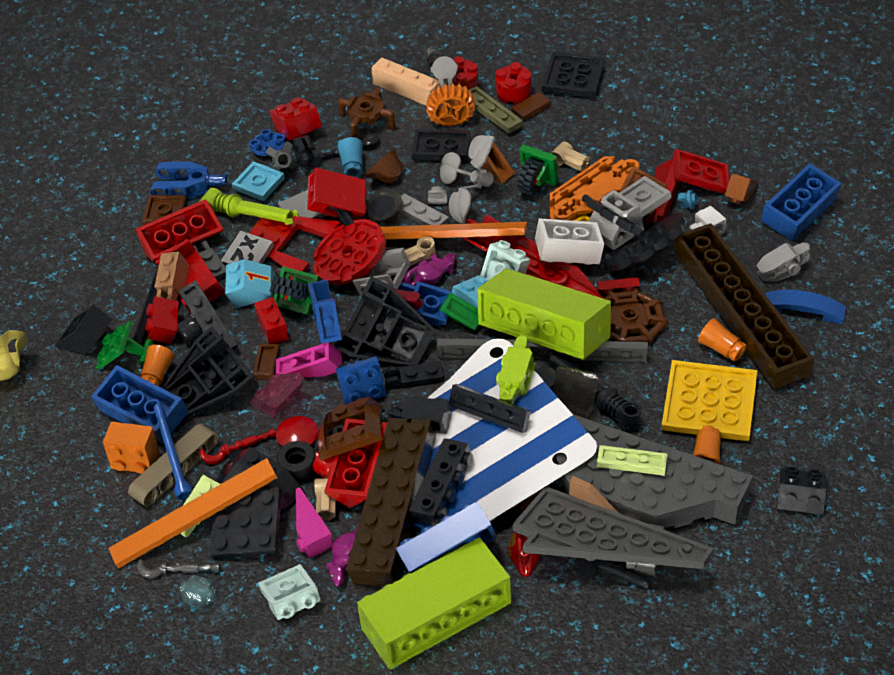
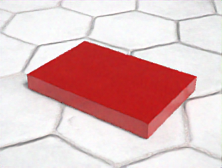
(700, 171)

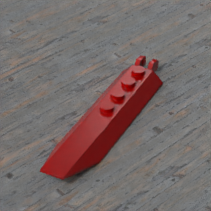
(556, 272)

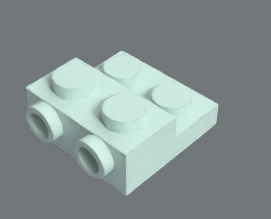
(501, 257)
(289, 592)

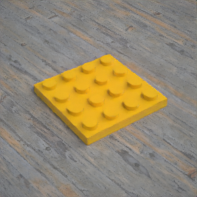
(709, 396)

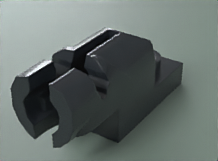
(305, 152)

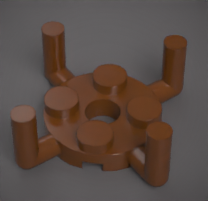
(359, 112)

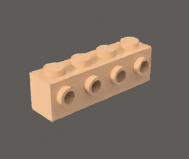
(403, 80)

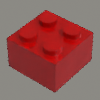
(295, 118)

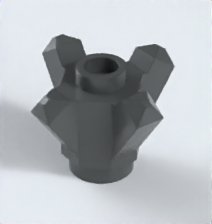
(281, 157)

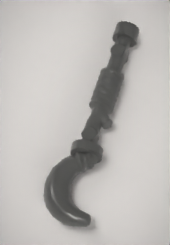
(185, 568)

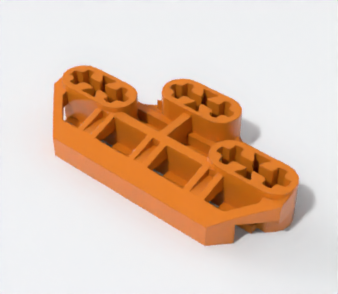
(603, 183)

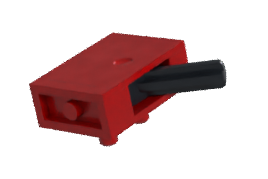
(336, 195)

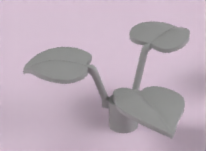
(478, 152)

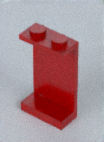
(198, 271)

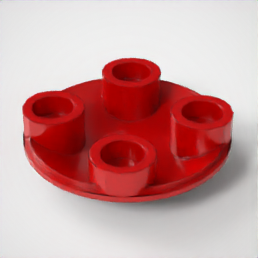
(297, 429)

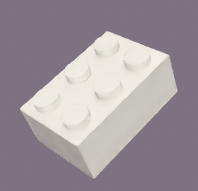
(569, 241)

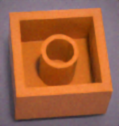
(131, 447)

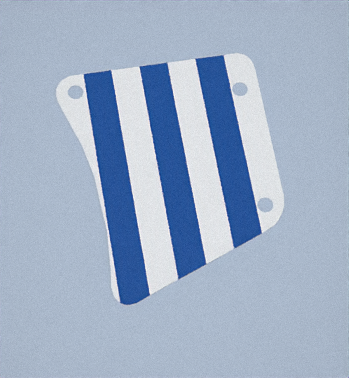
(507, 462)

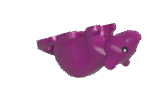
(431, 271)
(341, 552)

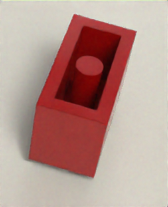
(162, 320)
(271, 321)

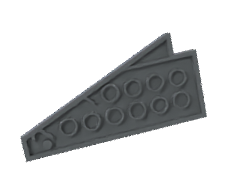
(579, 529)

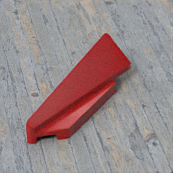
(665, 174)

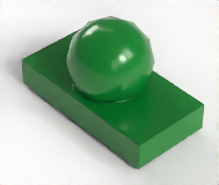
(460, 311)

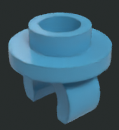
(688, 199)

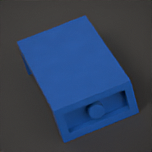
(324, 311)

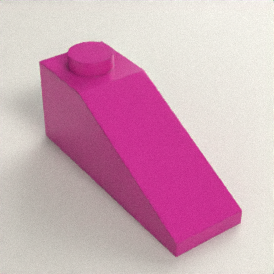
(311, 362)
(311, 530)

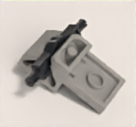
(621, 213)

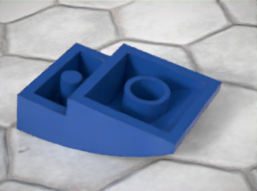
(432, 298)

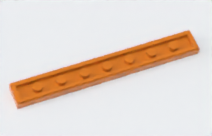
(455, 230)
(192, 513)

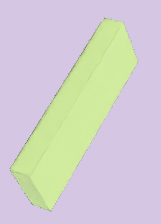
(632, 460)

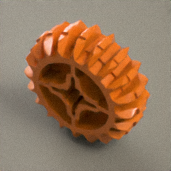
(450, 105)

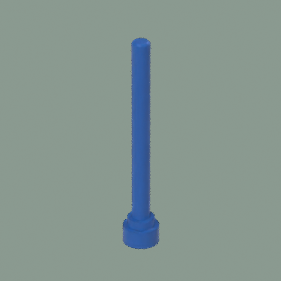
(182, 488)

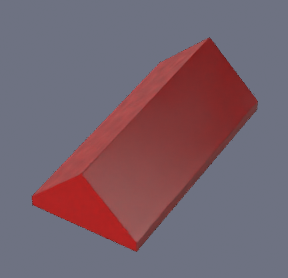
(189, 223)
(353, 470)

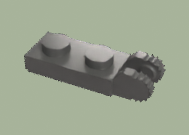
(212, 260)

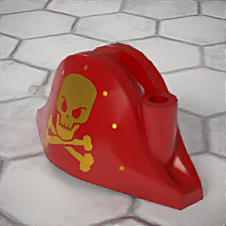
(523, 561)

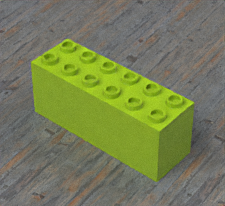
(544, 313)
(434, 602)

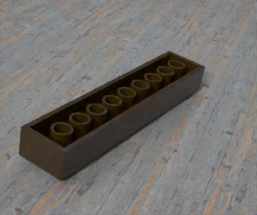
(744, 306)

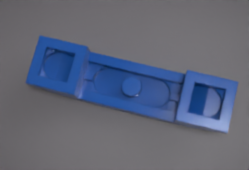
(808, 302)

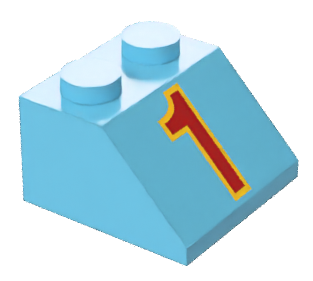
(248, 282)

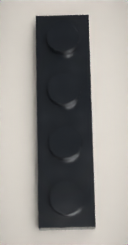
(489, 408)

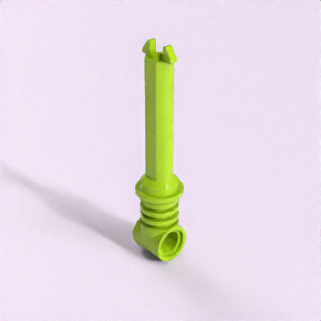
(234, 205)

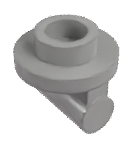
(437, 196)

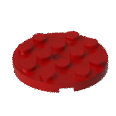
(332, 258)

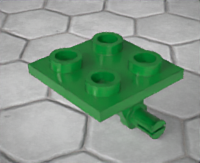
(119, 342)

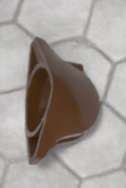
(387, 168)

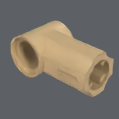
(567, 155)
(422, 251)
(324, 504)

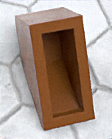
(497, 165)
(740, 188)

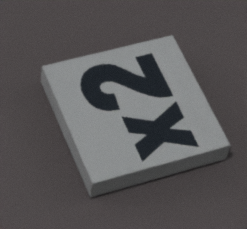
(249, 248)

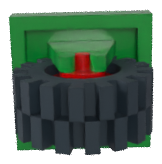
(536, 169)
(292, 290)

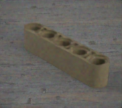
(159, 475)

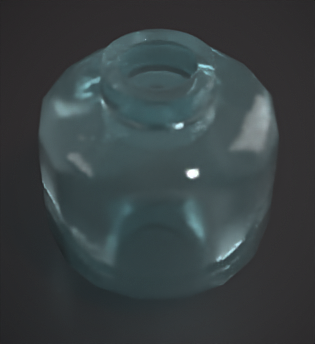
(197, 591)

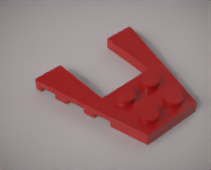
(282, 233)

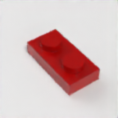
(609, 285)

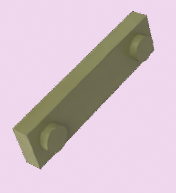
(495, 111)

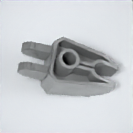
(783, 262)

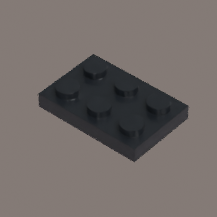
(437, 143)

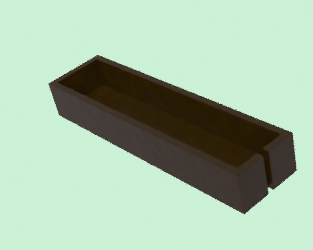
(386, 513)

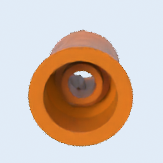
(722, 340)
(156, 364)
(708, 444)

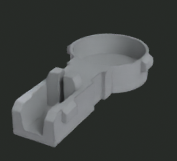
(444, 68)

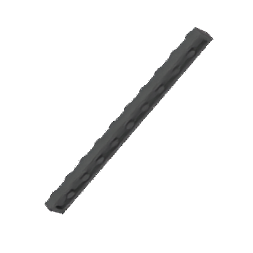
(607, 352)

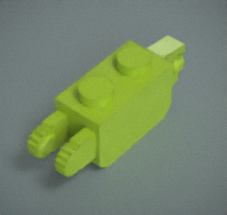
(516, 371)

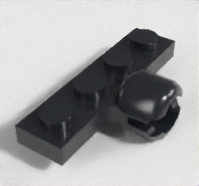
(201, 316)

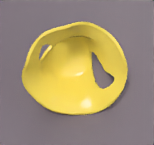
(11, 361)

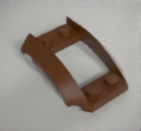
(353, 438)

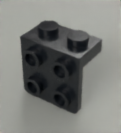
(802, 490)

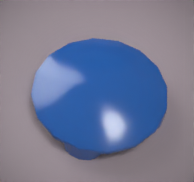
(267, 138)

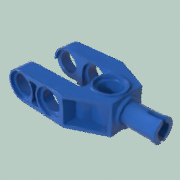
(197, 184)

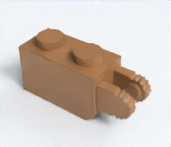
(171, 275)

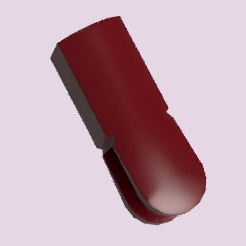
(411, 298)

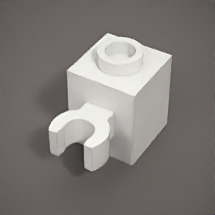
(708, 216)

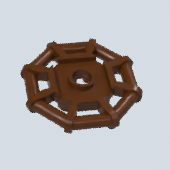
(628, 303)

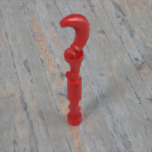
(225, 449)

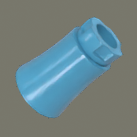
(351, 156)

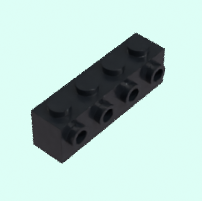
(441, 482)

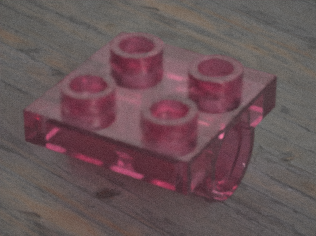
(277, 392)

